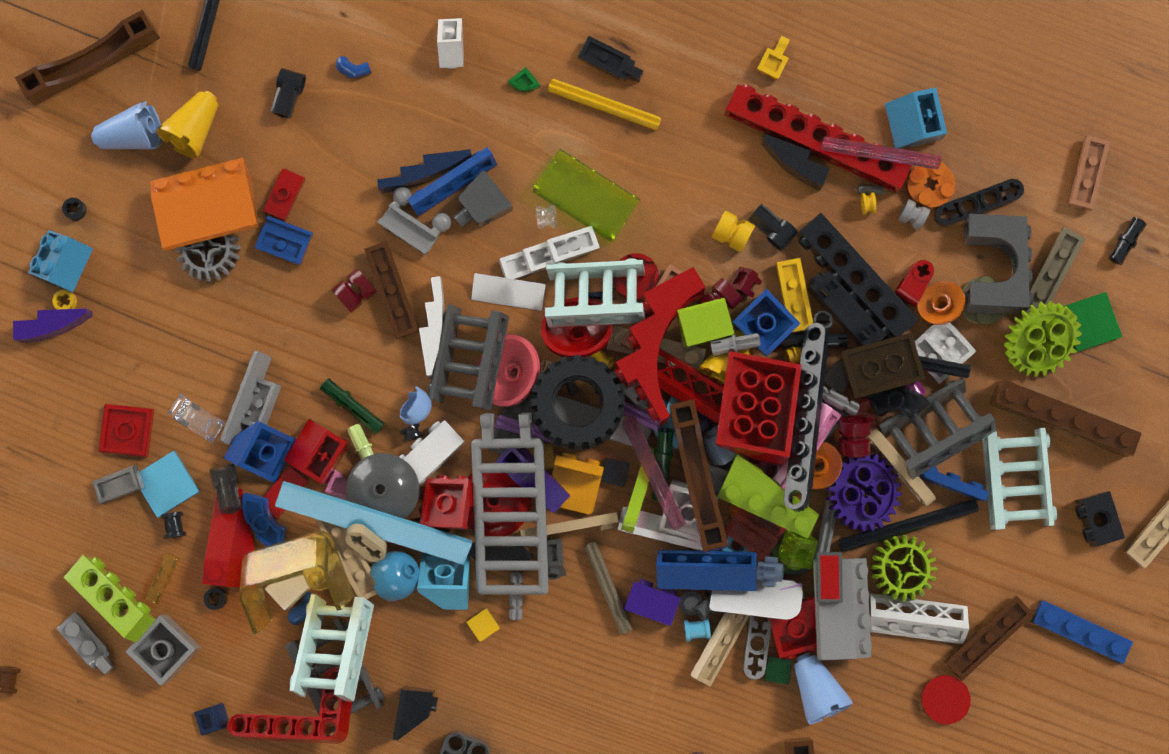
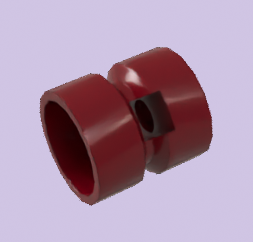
(720, 290)
(347, 295)
(854, 439)

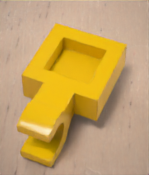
(774, 60)

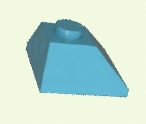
(445, 581)

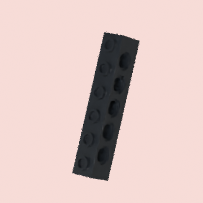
(854, 263)

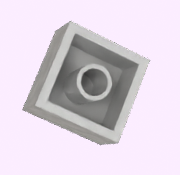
(163, 649)

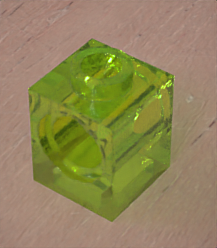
(791, 544)

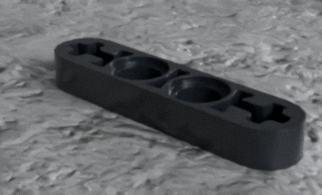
(980, 205)

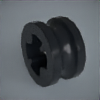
(74, 216)
(411, 433)
(223, 599)

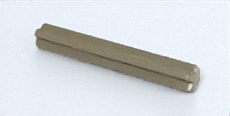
(608, 588)

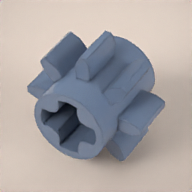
(770, 571)

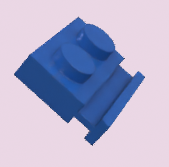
(283, 240)

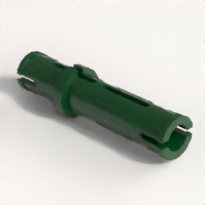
(352, 406)
(664, 453)

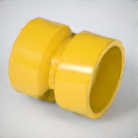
(733, 231)

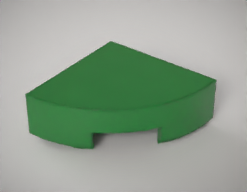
(524, 81)

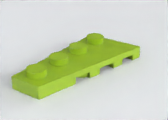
(759, 494)

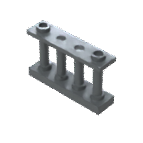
(488, 369)
(939, 450)
(375, 693)

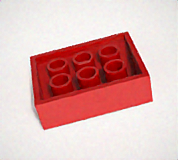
(758, 407)

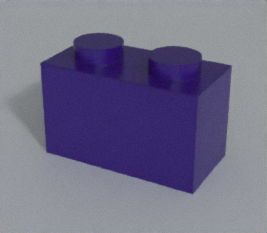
(652, 602)

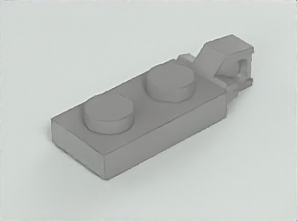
(86, 642)

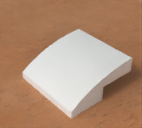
(944, 343)

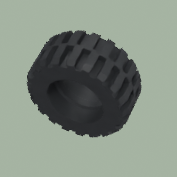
(569, 370)

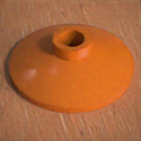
(938, 295)
(832, 463)

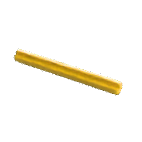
(604, 104)

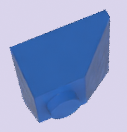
(768, 319)
(260, 450)

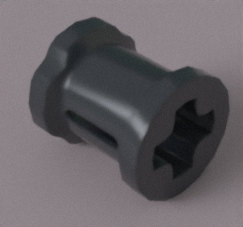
(173, 525)

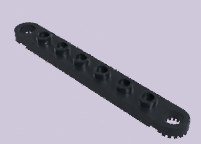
(807, 418)

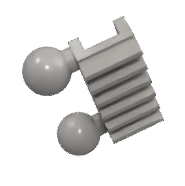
(409, 228)

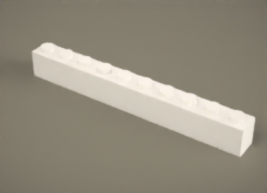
(424, 458)

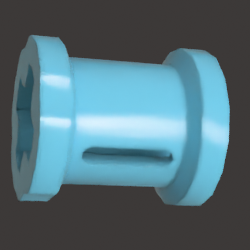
(697, 629)

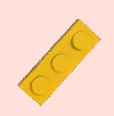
(794, 292)

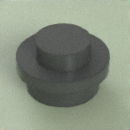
(689, 601)

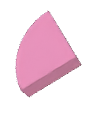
(337, 485)

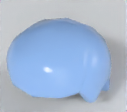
(416, 408)

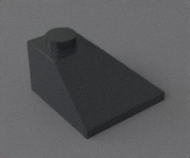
(413, 708)

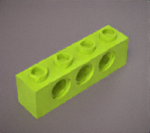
(83, 578)

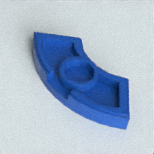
(259, 517)

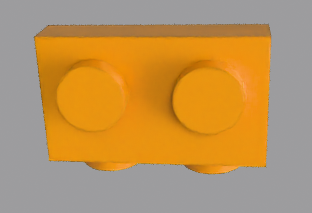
(579, 480)

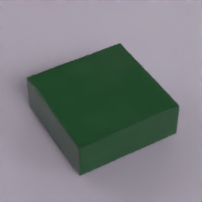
(778, 670)

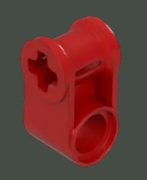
(913, 286)

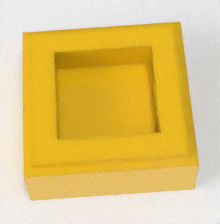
(483, 625)

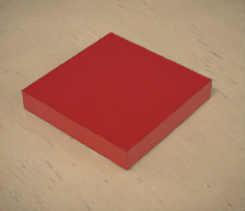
(126, 430)

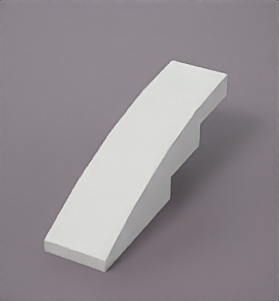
(552, 251)
(431, 335)

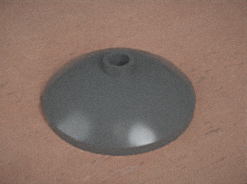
(395, 474)

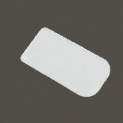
(763, 602)

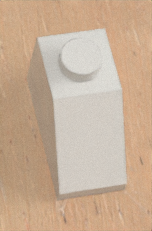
(450, 43)

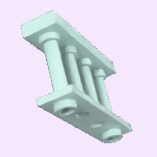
(601, 314)
(997, 492)
(353, 652)

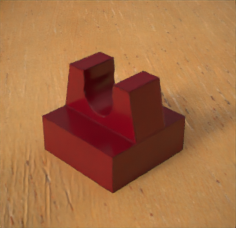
(744, 279)

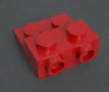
(447, 502)
(796, 634)

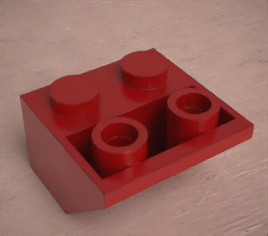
(317, 452)

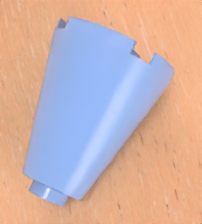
(129, 129)
(819, 690)

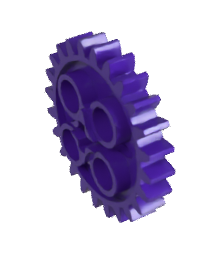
(853, 509)

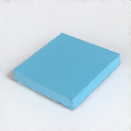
(167, 484)

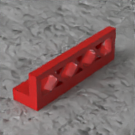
(684, 393)

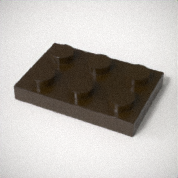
(882, 365)

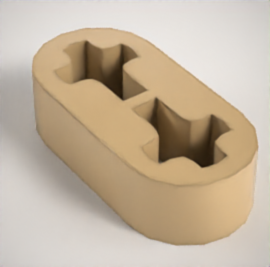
(366, 542)

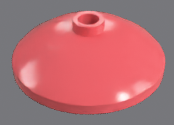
(516, 356)

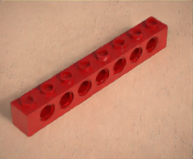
(760, 120)

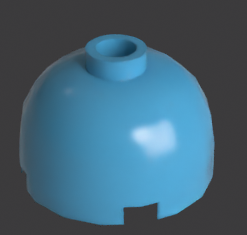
(395, 576)

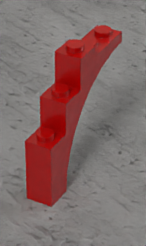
(647, 335)

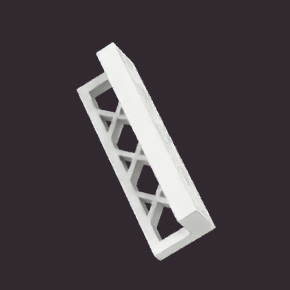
(648, 526)
(918, 623)

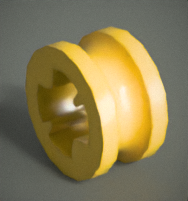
(868, 203)
(64, 293)

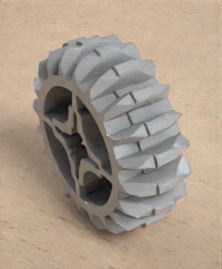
(209, 259)

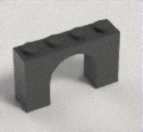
(1011, 237)

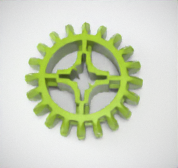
(907, 557)

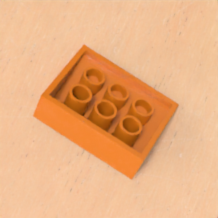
(204, 204)

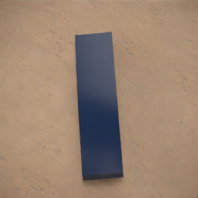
(434, 166)

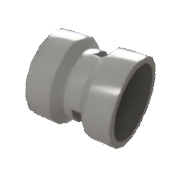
(916, 216)

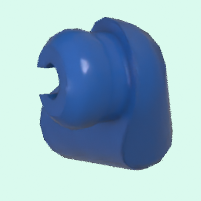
(351, 70)
(298, 613)

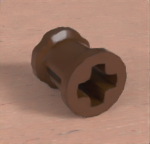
(8, 679)

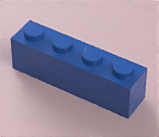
(706, 570)

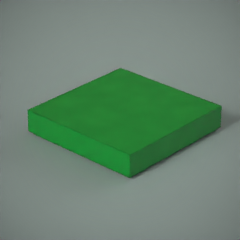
(1096, 321)

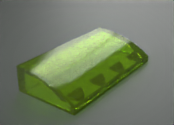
(586, 195)

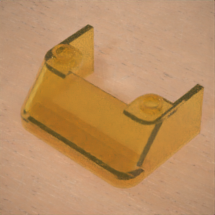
(306, 555)

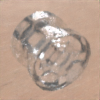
(546, 216)

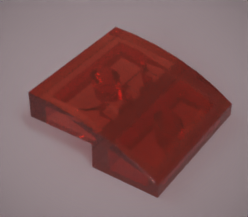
(754, 532)

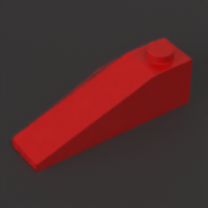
(227, 545)

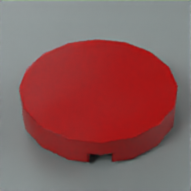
(644, 283)
(945, 699)

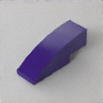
(49, 324)

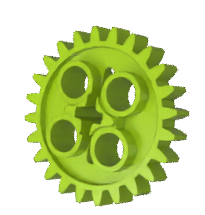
(1042, 339)

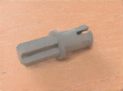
(735, 343)

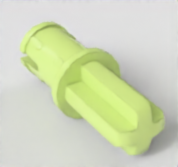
(360, 441)

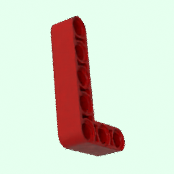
(298, 724)

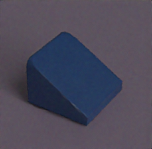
(212, 719)

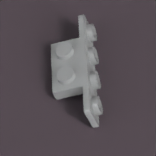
(254, 398)

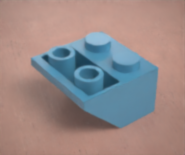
(916, 119)
(60, 260)

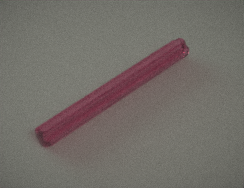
(881, 152)
(653, 473)

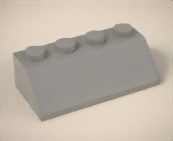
(845, 625)

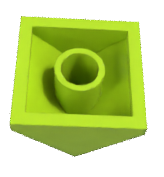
(704, 323)

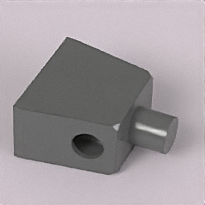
(482, 202)

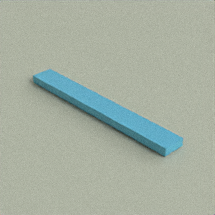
(384, 525)

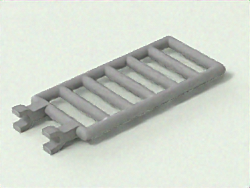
(480, 516)

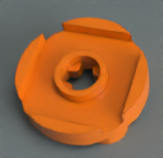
(925, 196)

